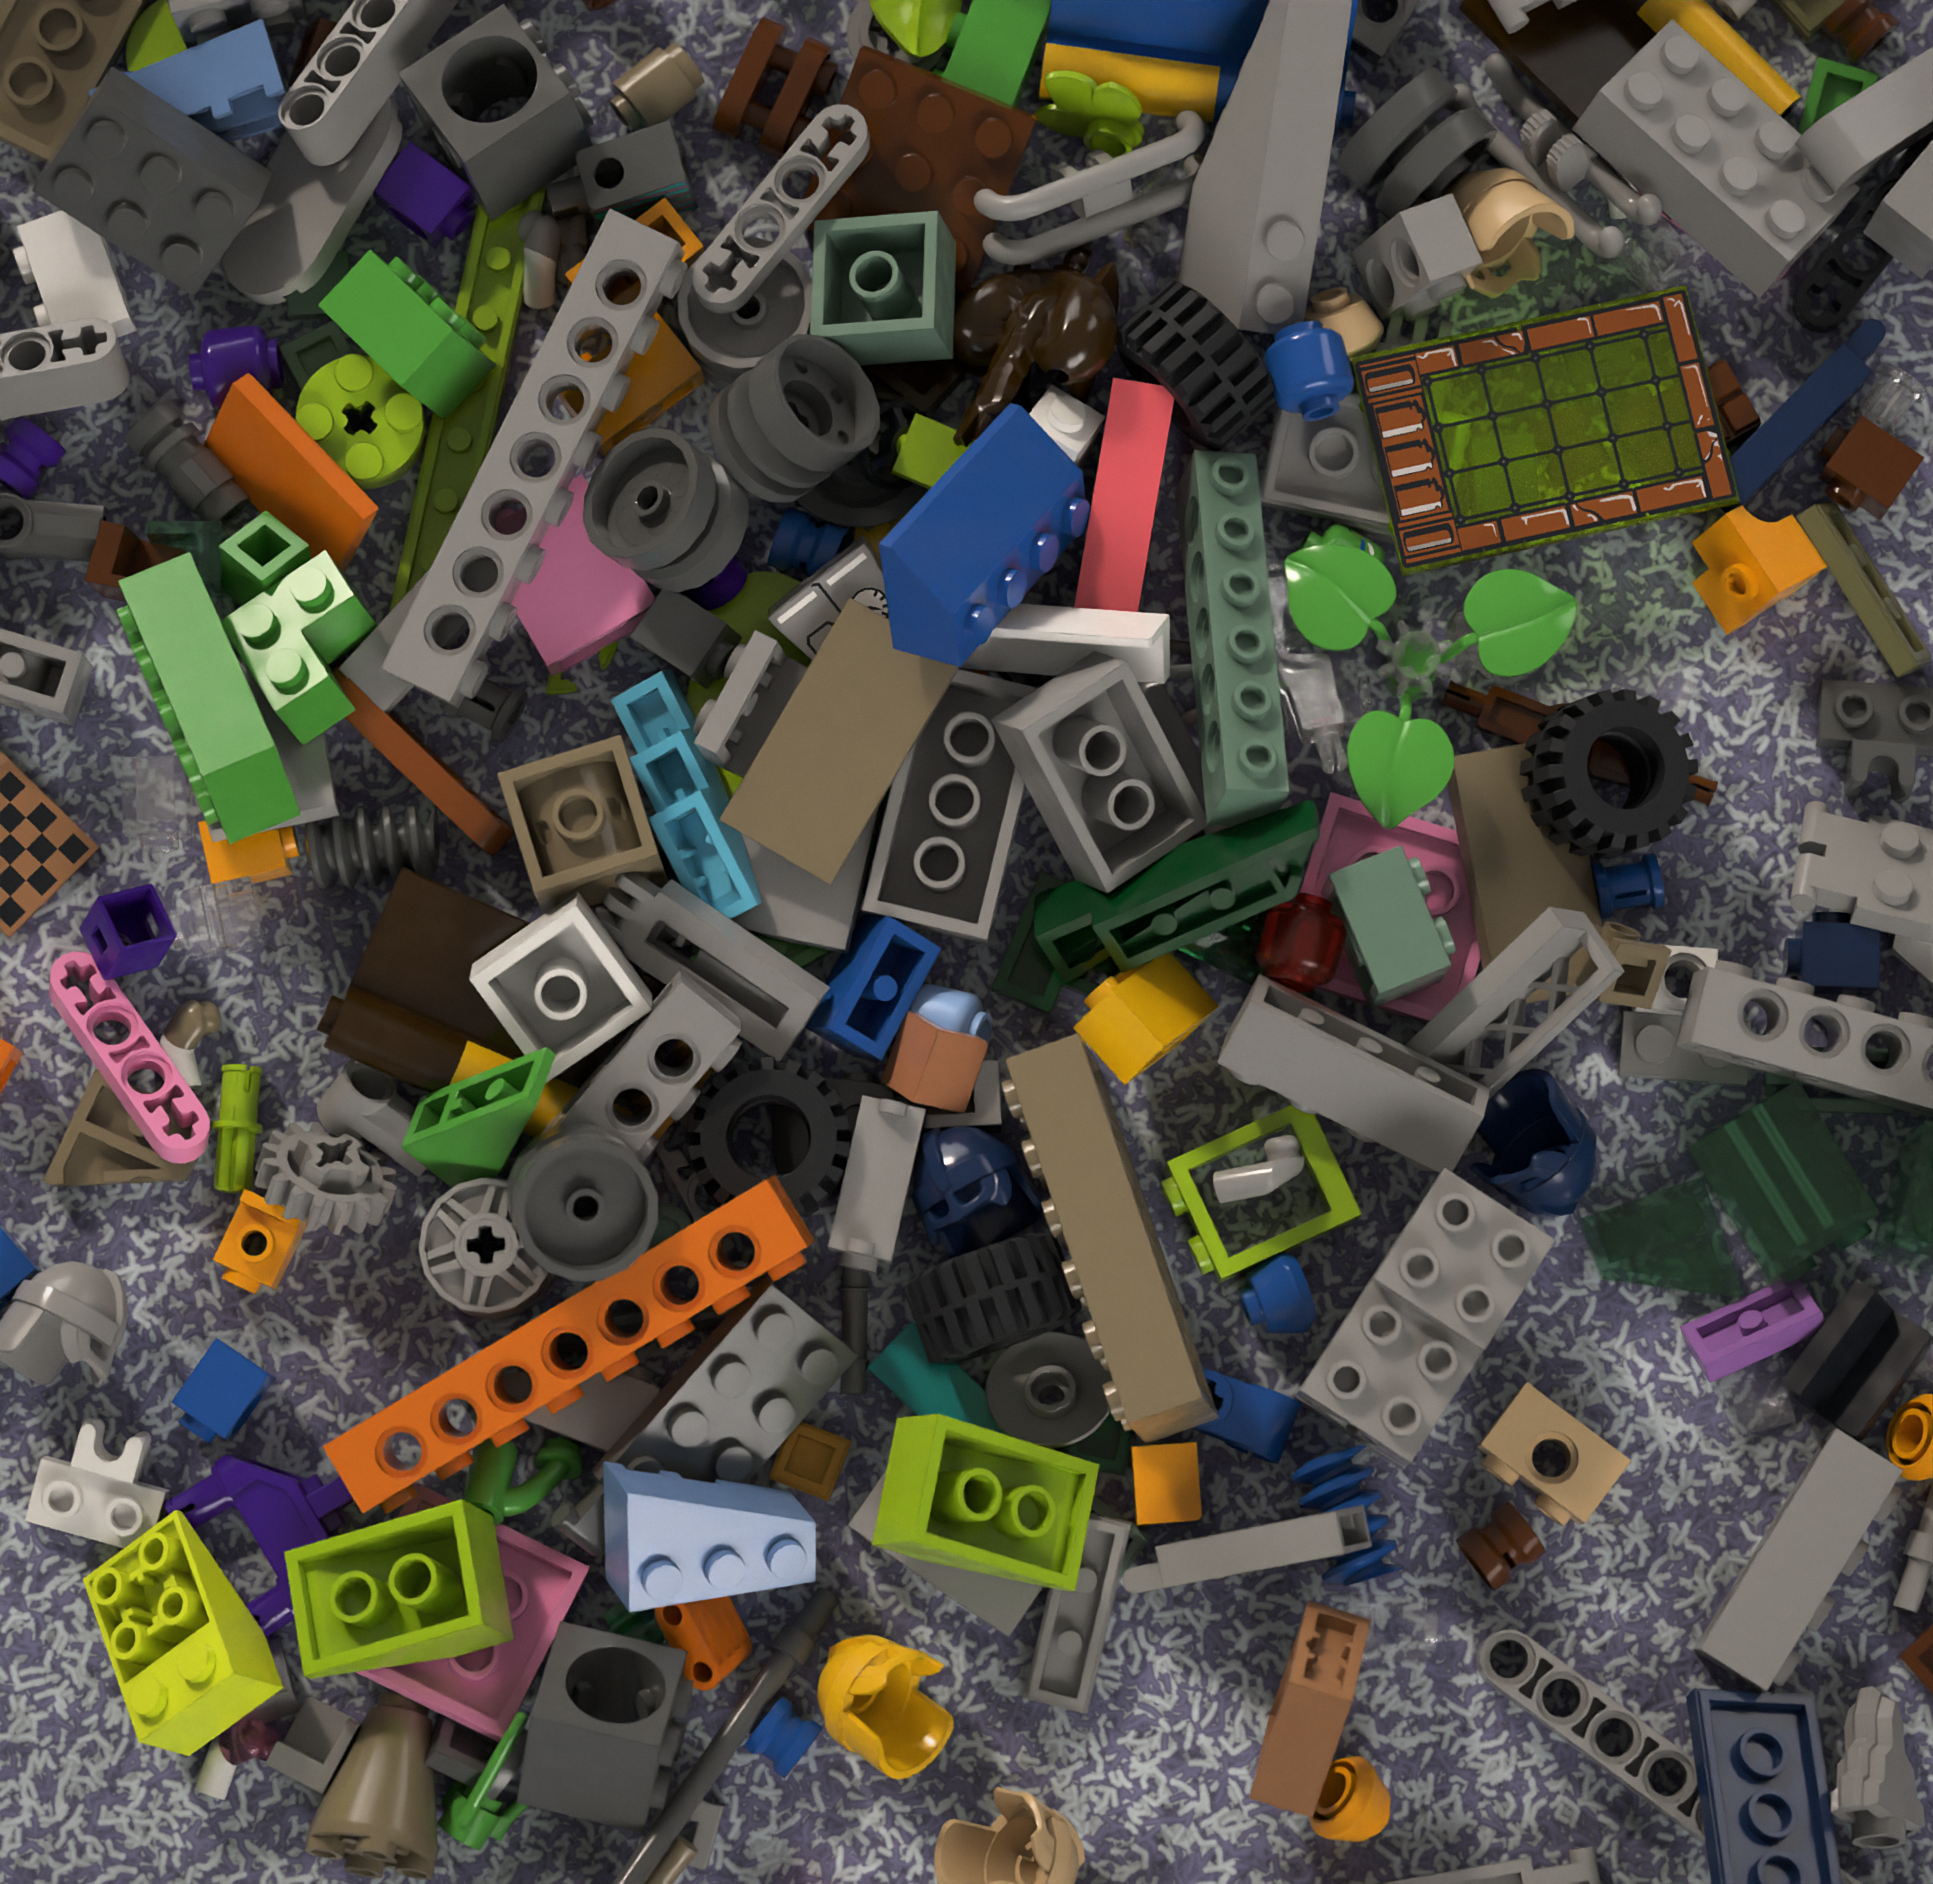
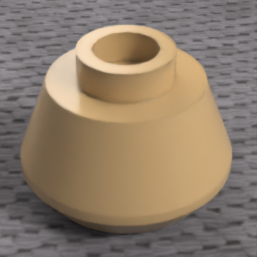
(1349, 317)

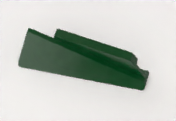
(1178, 896)

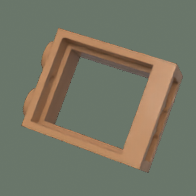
(1310, 1708)

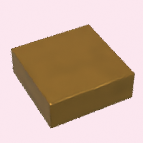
(810, 1460)

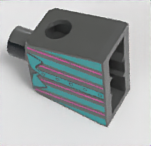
(646, 165)

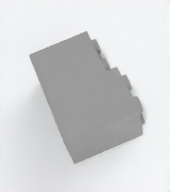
(1424, 1319)

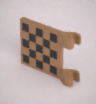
(37, 847)

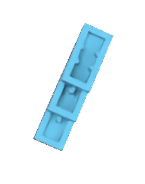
(686, 796)

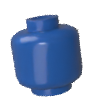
(1309, 370)

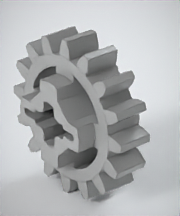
(325, 1178)

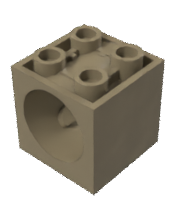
(581, 823)

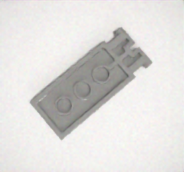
(1866, 869)

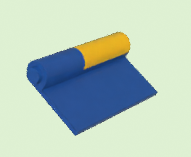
(1166, 51)

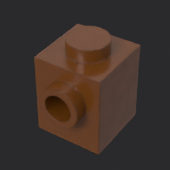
(1866, 467)

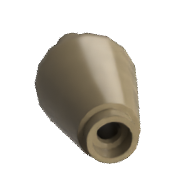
(382, 1796)

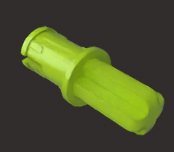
(237, 1128)

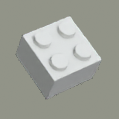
(562, 984)

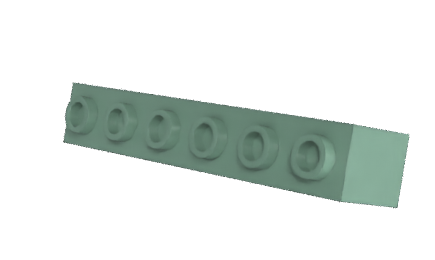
(1231, 638)

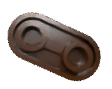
(808, 72)

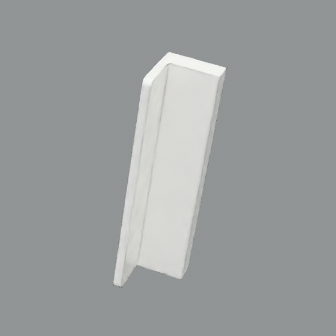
(1056, 637)

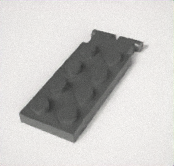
(724, 1404)

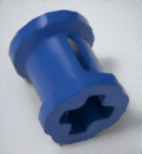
(1628, 885)

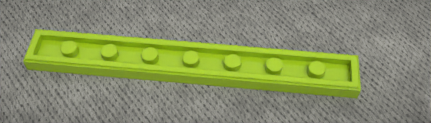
(458, 446)

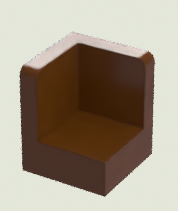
(122, 554)

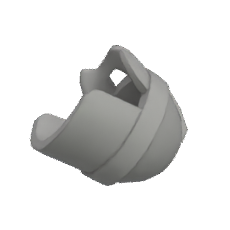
(64, 1317)

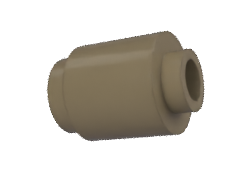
(655, 88)

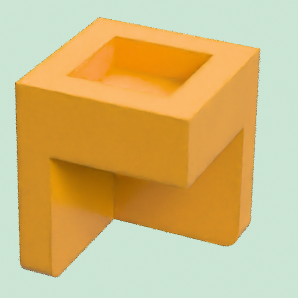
(1165, 1483)

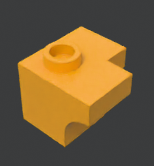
(1752, 565)

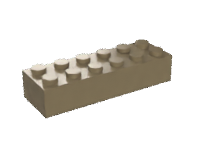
(1111, 1239)

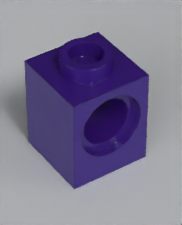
(425, 196)

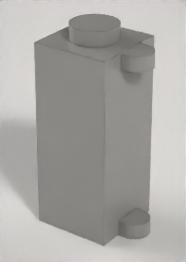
(876, 1183)

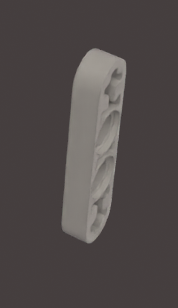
(773, 203)

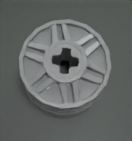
(460, 1276)

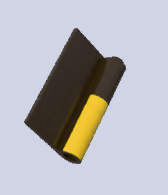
(1589, 41)

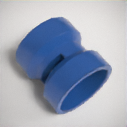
(803, 544)

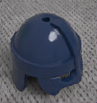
(1539, 1145)
(971, 1190)

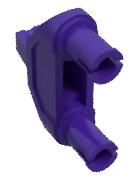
(280, 1512)

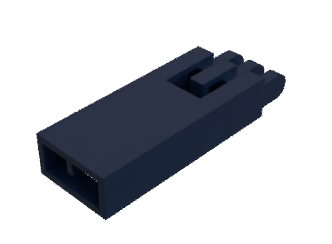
(1804, 413)

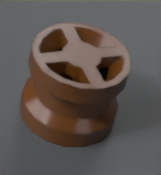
(1859, 28)

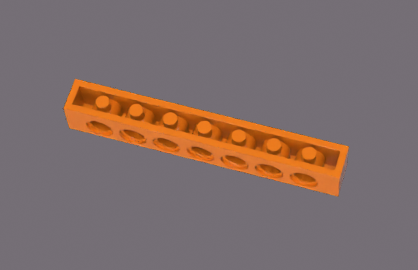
(366, 1452)

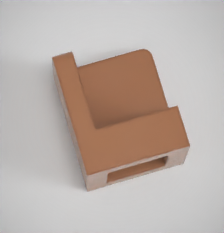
(934, 1064)

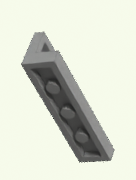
(1502, 993)

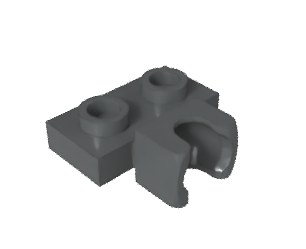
(1879, 728)

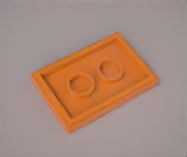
(289, 472)

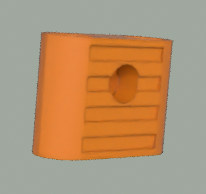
(710, 1635)

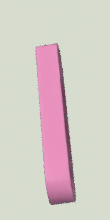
(135, 1053)

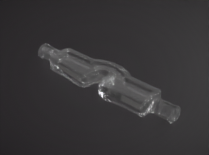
(1305, 678)

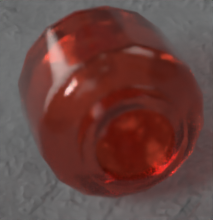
(1301, 943)

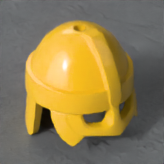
(876, 1704)

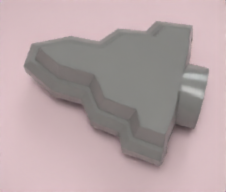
(1875, 1775)

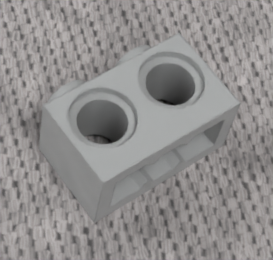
(1417, 259)

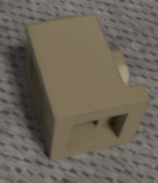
(1641, 961)

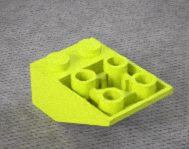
(179, 1639)

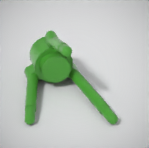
(469, 1813)

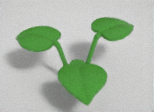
(1404, 761)

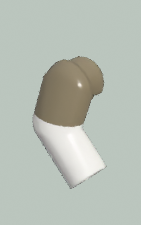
(185, 1032)

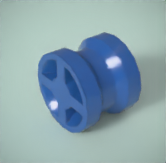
(783, 1737)

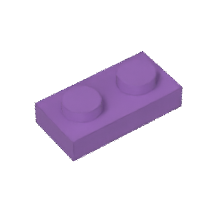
(1752, 1328)

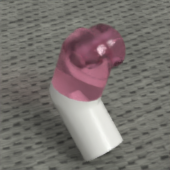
(233, 1748)

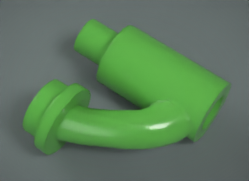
(493, 1469)

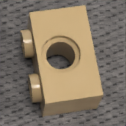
(1590, 1461)

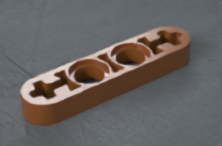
(426, 770)

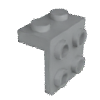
(749, 704)

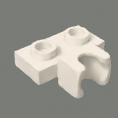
(98, 1491)

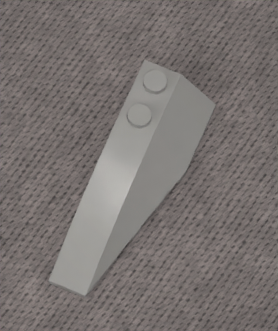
(1267, 170)

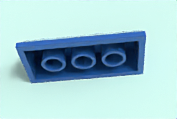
(981, 539)

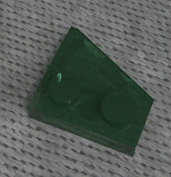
(1664, 1243)

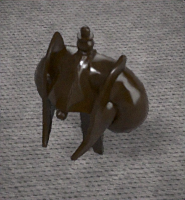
(1030, 316)

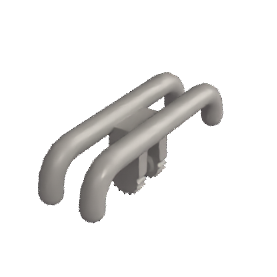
(1559, 160)
(1097, 195)

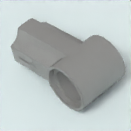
(367, 1106)

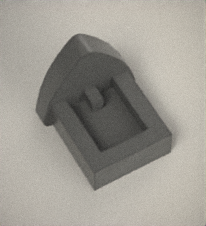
(465, 1753)

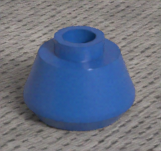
(1278, 1296)

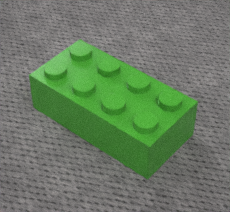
(205, 700)

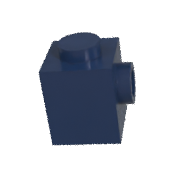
(1834, 955)

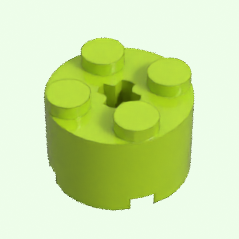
(360, 386)

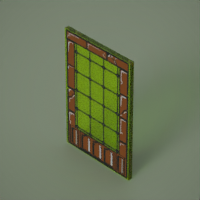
(1544, 430)

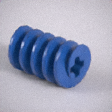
(1336, 1488)

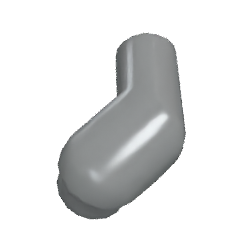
(1262, 1177)

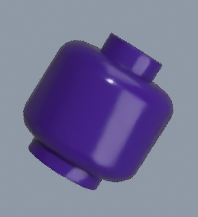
(231, 354)

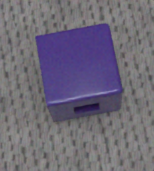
(125, 917)

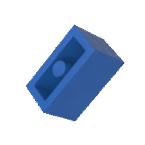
(873, 986)

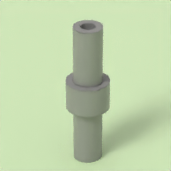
(1919, 1563)

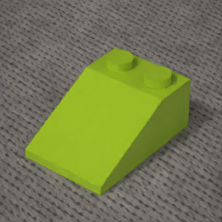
(985, 1502)
(400, 1592)

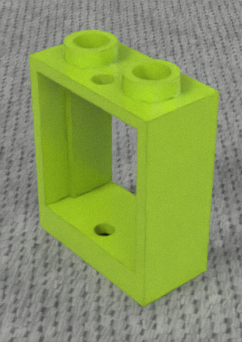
(1320, 1164)

